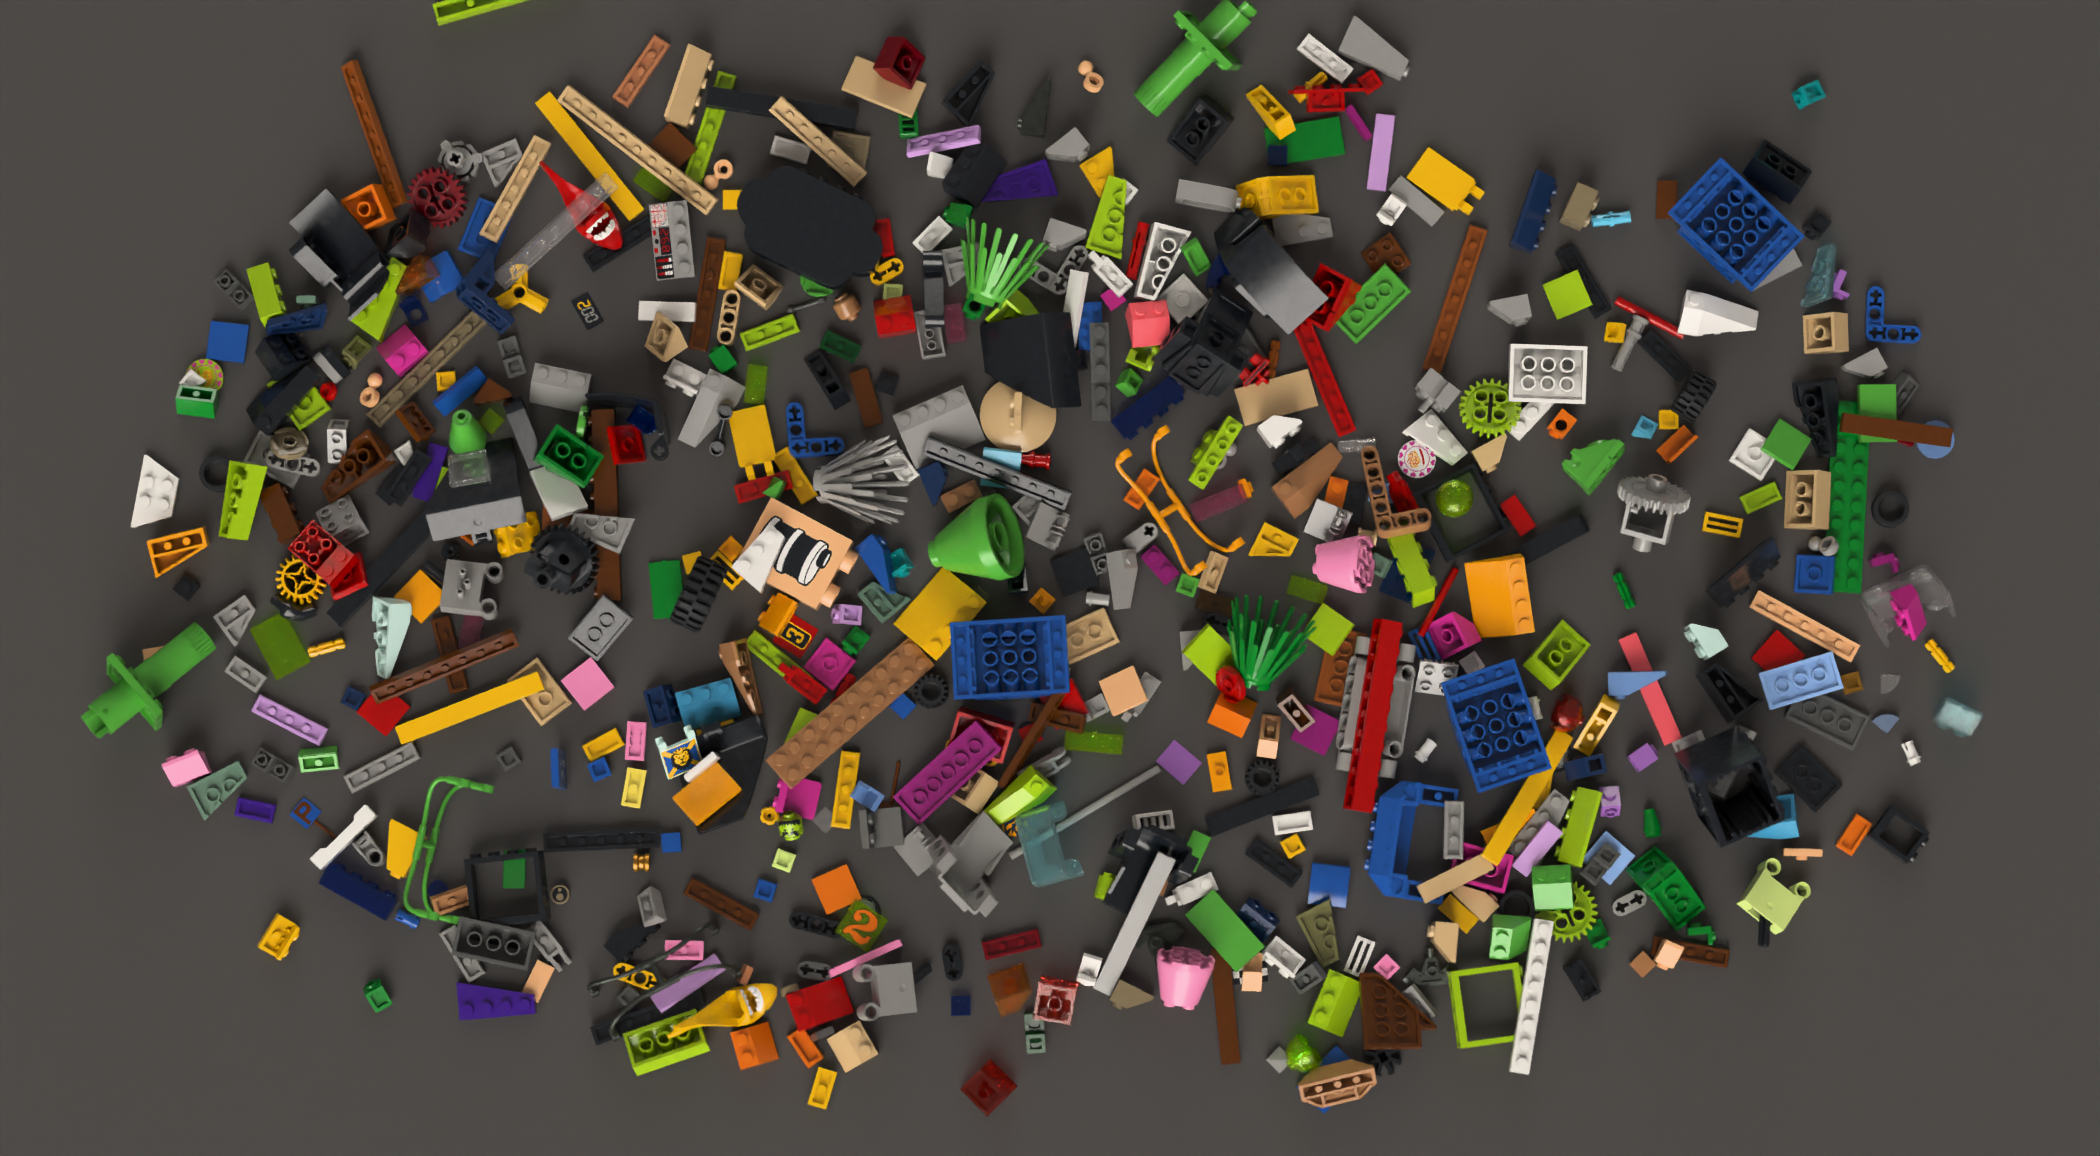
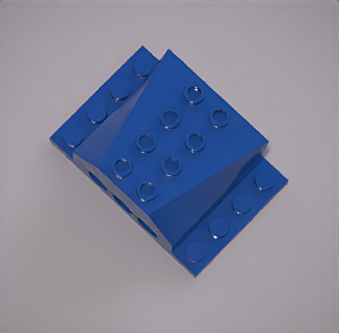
(1734, 226)
(1010, 658)
(1495, 726)

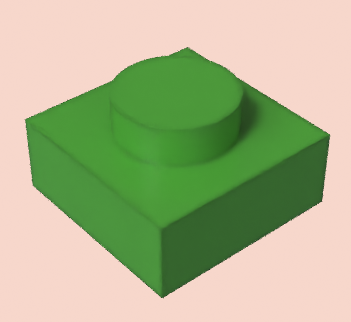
(1187, 585)

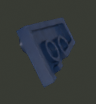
(303, 320)

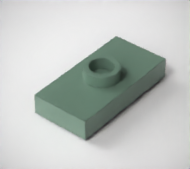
(307, 301)

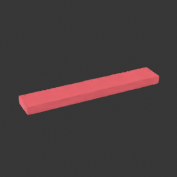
(1651, 693)

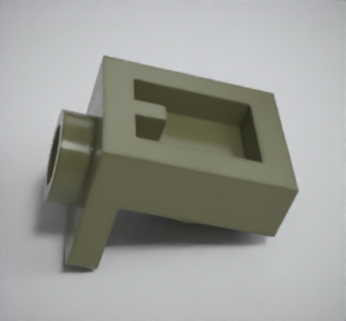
(355, 352)

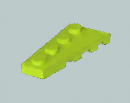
(1108, 223)

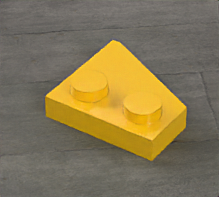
(1098, 168)
(1273, 542)

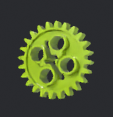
(1472, 406)
(1581, 904)

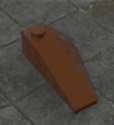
(362, 462)

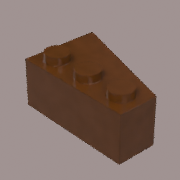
(282, 513)

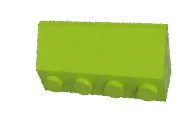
(1578, 826)
(652, 1049)

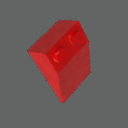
(819, 1004)

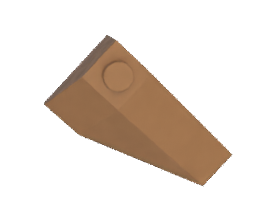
(1304, 483)

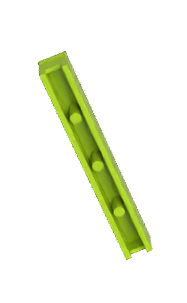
(454, 10)

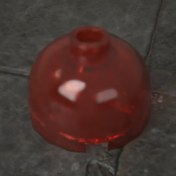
(1567, 714)

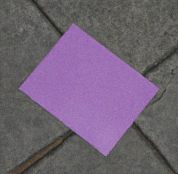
(1178, 762)

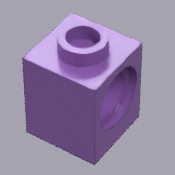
(1643, 757)

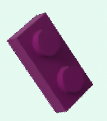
(1160, 565)

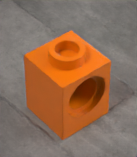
(1563, 416)

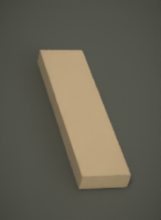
(1454, 878)

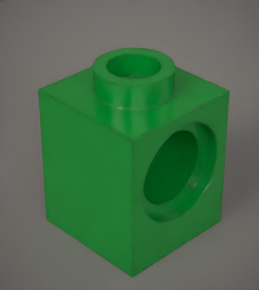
(970, 314)
(722, 359)

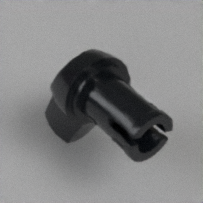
(293, 611)

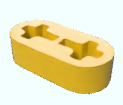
(889, 275)

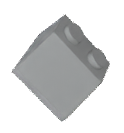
(1069, 148)
(1062, 235)
(1512, 309)

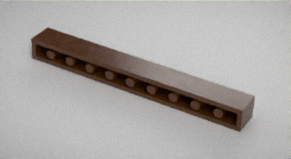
(605, 503)

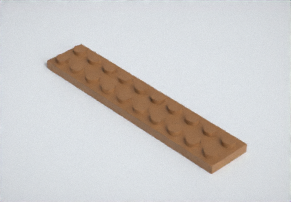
(850, 713)

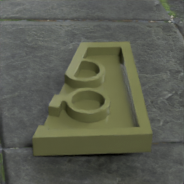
(1320, 932)

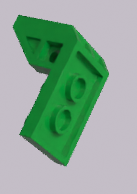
(1666, 887)

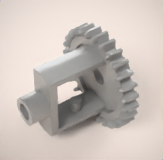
(1651, 493)

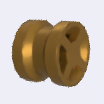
(641, 862)

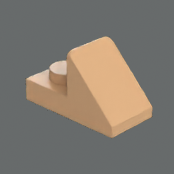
(1252, 974)

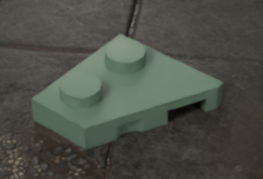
(881, 603)

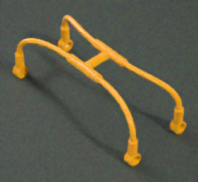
(1177, 505)

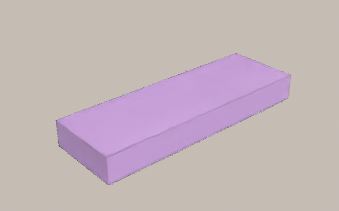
(1536, 848)

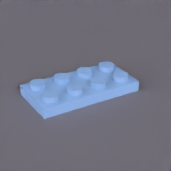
(1800, 680)

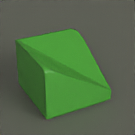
(1129, 382)
(775, 488)

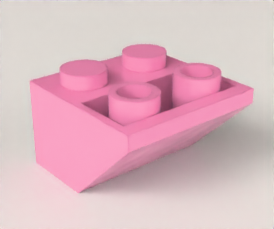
(187, 767)

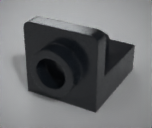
(1816, 226)

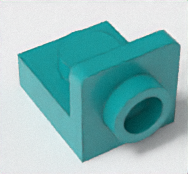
(1808, 94)

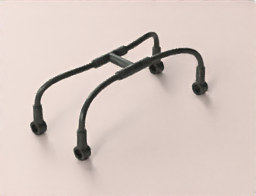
(662, 983)

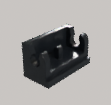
(1582, 980)

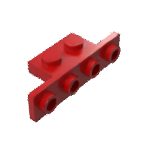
(1326, 99)

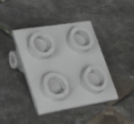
(1327, 521)
(1047, 526)
(1432, 674)
(915, 849)

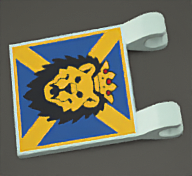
(679, 756)

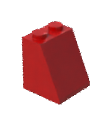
(894, 316)

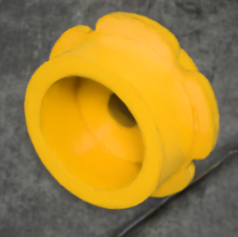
(764, 815)

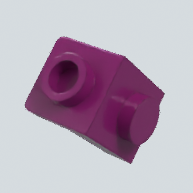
(1880, 559)

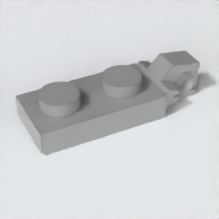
(1150, 685)

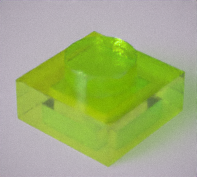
(491, 421)

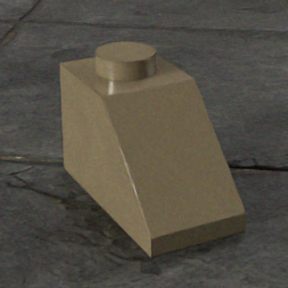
(1128, 996)

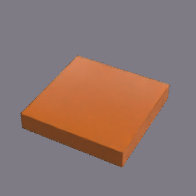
(836, 889)

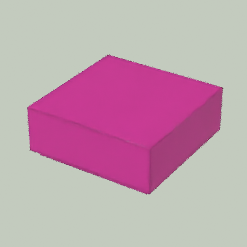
(1112, 300)

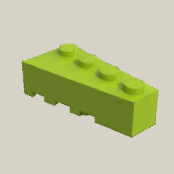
(377, 315)
(241, 499)
(1414, 567)

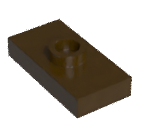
(1214, 603)

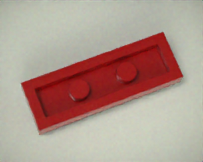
(754, 489)

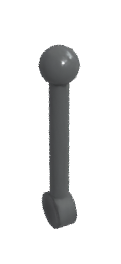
(790, 310)

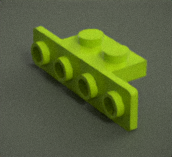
(1212, 451)

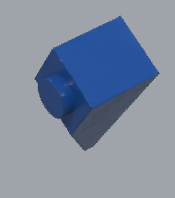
(878, 559)

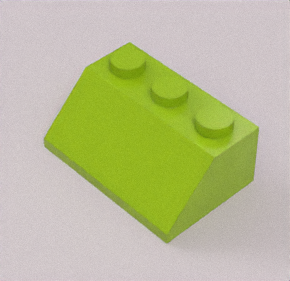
(1335, 1003)

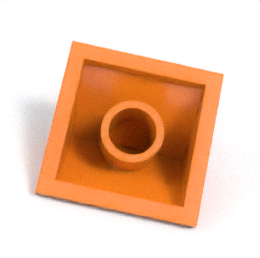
(1232, 716)

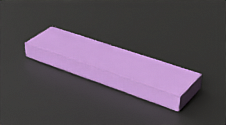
(943, 141)
(1380, 152)
(289, 720)
(686, 985)

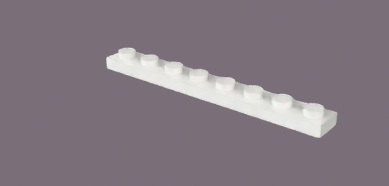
(1531, 996)

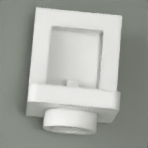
(1391, 210)
(1089, 969)

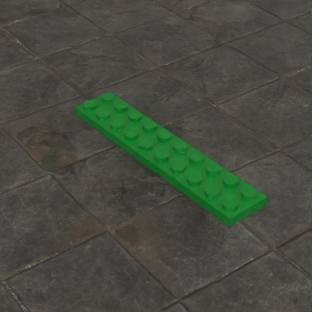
(1848, 505)

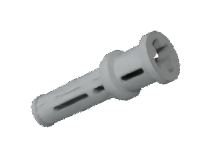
(1632, 335)

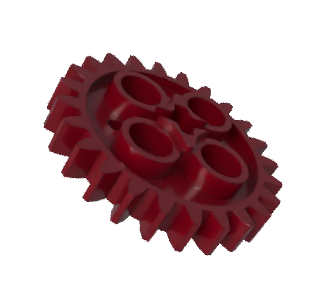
(452, 191)

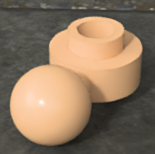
(1093, 82)
(712, 181)
(370, 396)

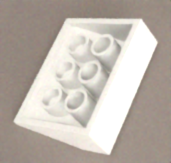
(1547, 373)

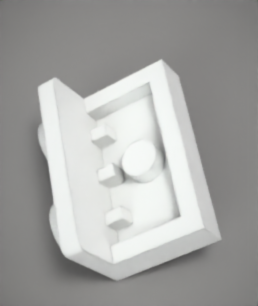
(1283, 957)

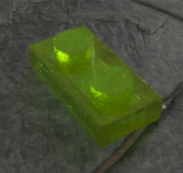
(755, 384)

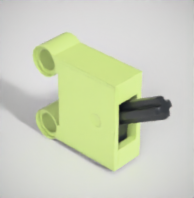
(1771, 901)

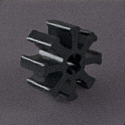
(1386, 1062)

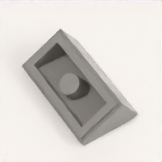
(651, 907)

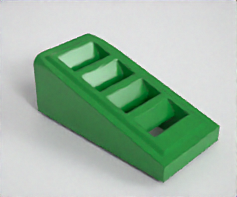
(908, 134)

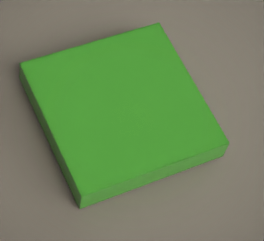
(1785, 444)

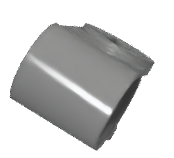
(1138, 540)
(367, 847)

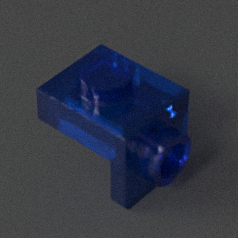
(642, 420)

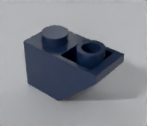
(1585, 767)

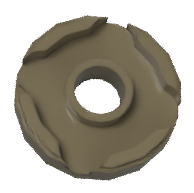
(287, 451)

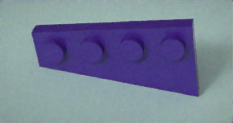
(489, 1002)

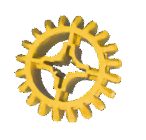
(299, 587)

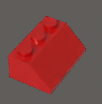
(998, 728)

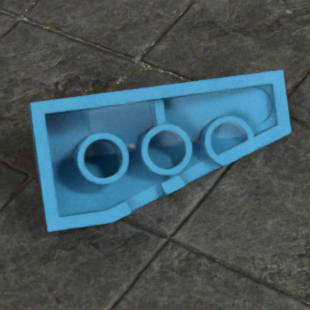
(1785, 829)

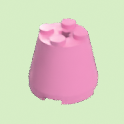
(1346, 563)
(1183, 975)

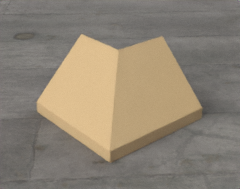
(665, 338)

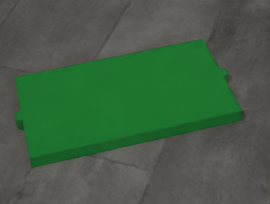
(665, 587)

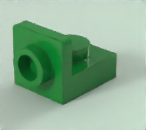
(855, 641)
(1598, 936)
(377, 995)

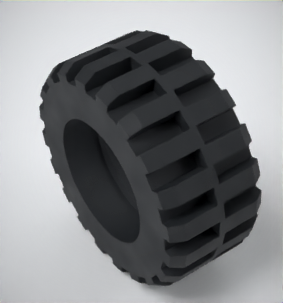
(698, 594)

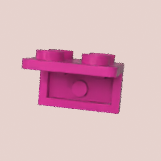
(800, 799)

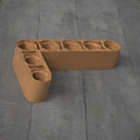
(1381, 500)

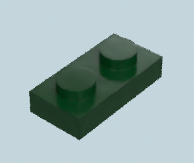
(840, 346)

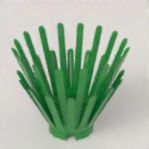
(1264, 662)

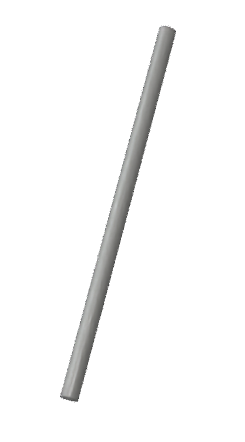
(1099, 803)

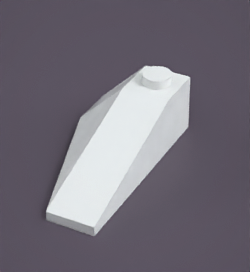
(1710, 315)

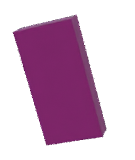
(1358, 123)

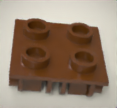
(1386, 252)

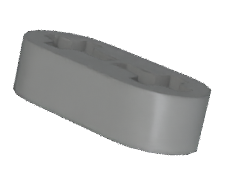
(327, 367)
(1631, 907)

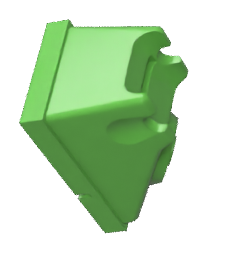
(1593, 463)

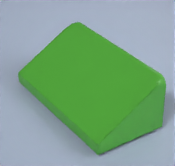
(318, 759)

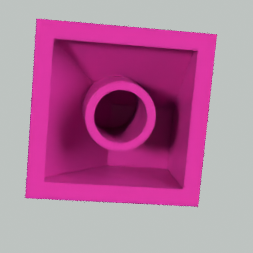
(1452, 634)

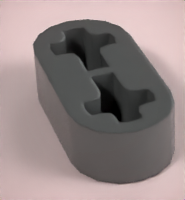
(813, 975)

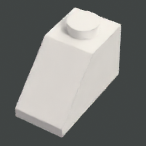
(939, 165)

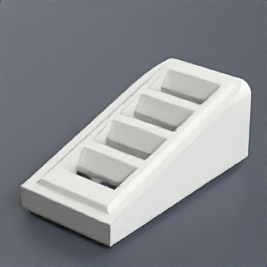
(1169, 817)

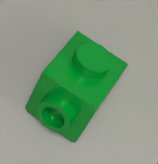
(1698, 929)

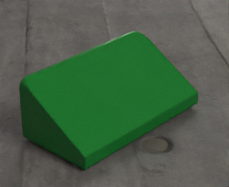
(514, 872)

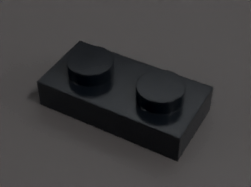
(1355, 502)

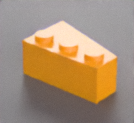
(175, 548)

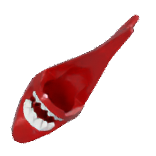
(600, 225)

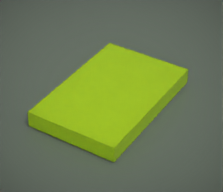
(309, 410)
(1209, 652)

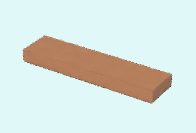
(641, 71)

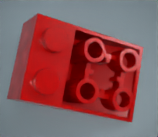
(323, 554)

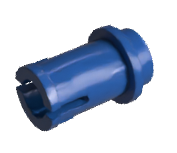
(407, 918)

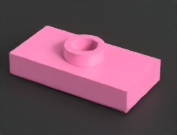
(635, 741)

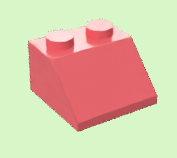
(1148, 323)

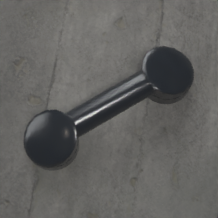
(718, 445)

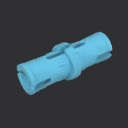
(1611, 219)

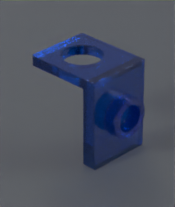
(408, 305)

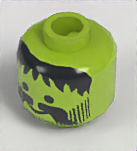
(790, 825)

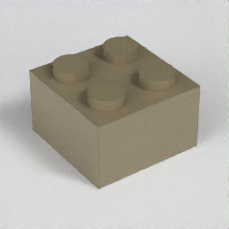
(1578, 207)

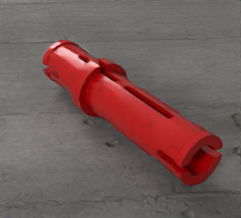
(1137, 250)

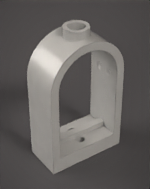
(1207, 196)

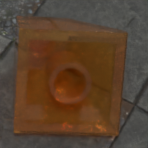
(417, 275)
(1010, 989)

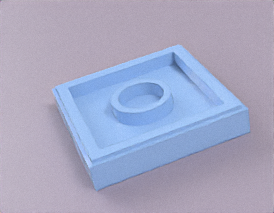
(1619, 865)

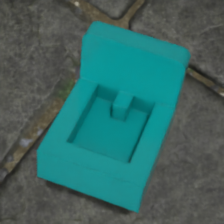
(901, 563)

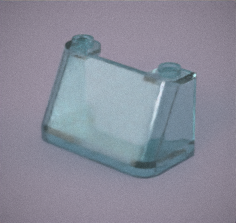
(1042, 846)

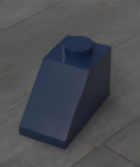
(934, 480)

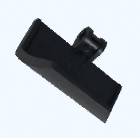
(741, 754)

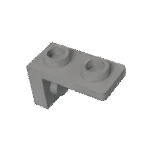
(337, 439)

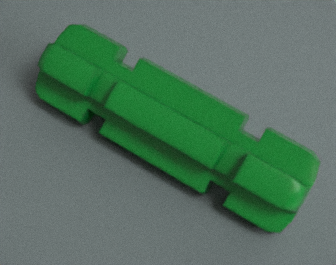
(1623, 590)

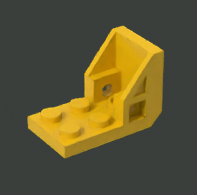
(1279, 196)

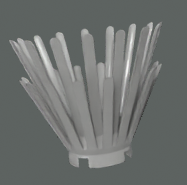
(838, 482)

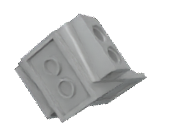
(966, 860)

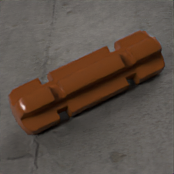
(1273, 356)

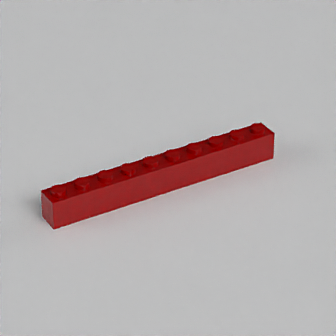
(1373, 715)

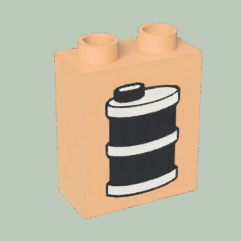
(808, 556)

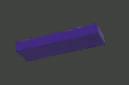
(428, 482)

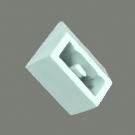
(1706, 639)

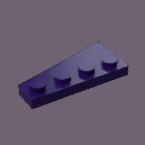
(1023, 183)

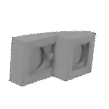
(1097, 706)

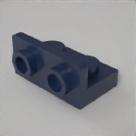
(662, 705)
(1258, 919)

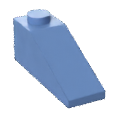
(1628, 682)

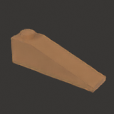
(739, 665)

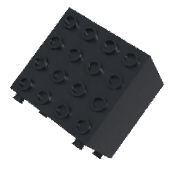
(1750, 809)

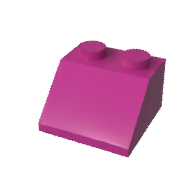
(402, 350)

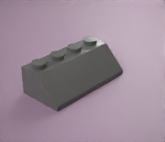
(493, 943)

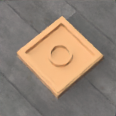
(1123, 690)

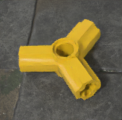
(530, 299)

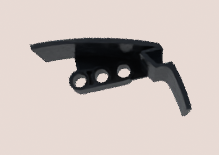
(339, 251)
(1266, 271)

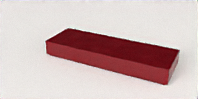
(1011, 944)

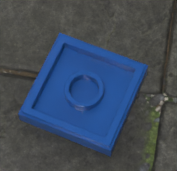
(227, 342)
(1814, 574)

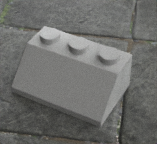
(559, 387)

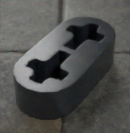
(336, 362)
(1220, 619)
(947, 964)

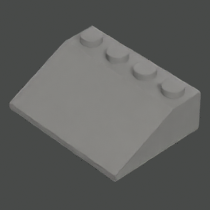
(942, 417)

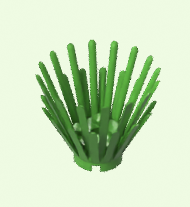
(991, 286)

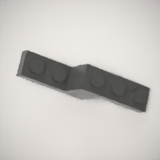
(1100, 372)

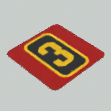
(796, 636)

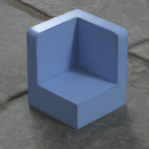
(867, 796)

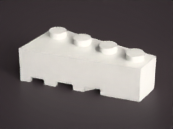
(1159, 258)

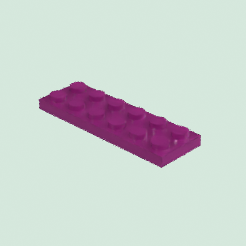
(947, 772)

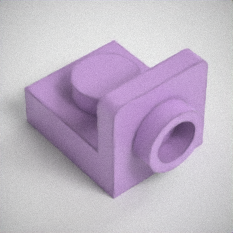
(846, 614)

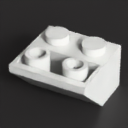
(1277, 428)

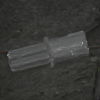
(1355, 445)

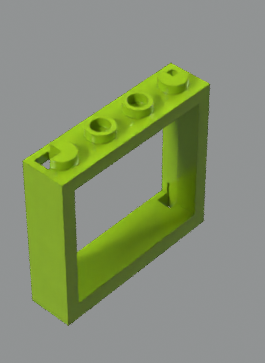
(1457, 1006)

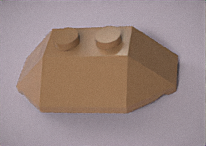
(1337, 1083)

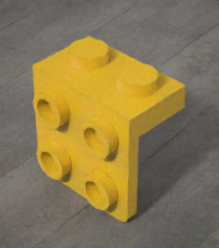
(517, 537)

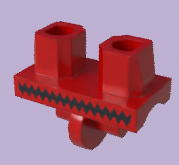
(1260, 363)

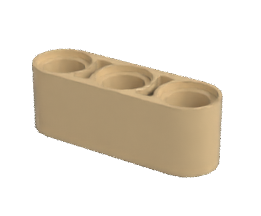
(729, 309)

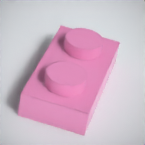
(691, 951)

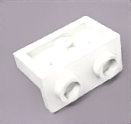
(684, 377)

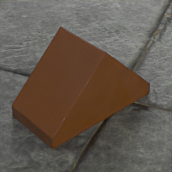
(491, 393)

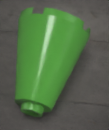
(466, 433)

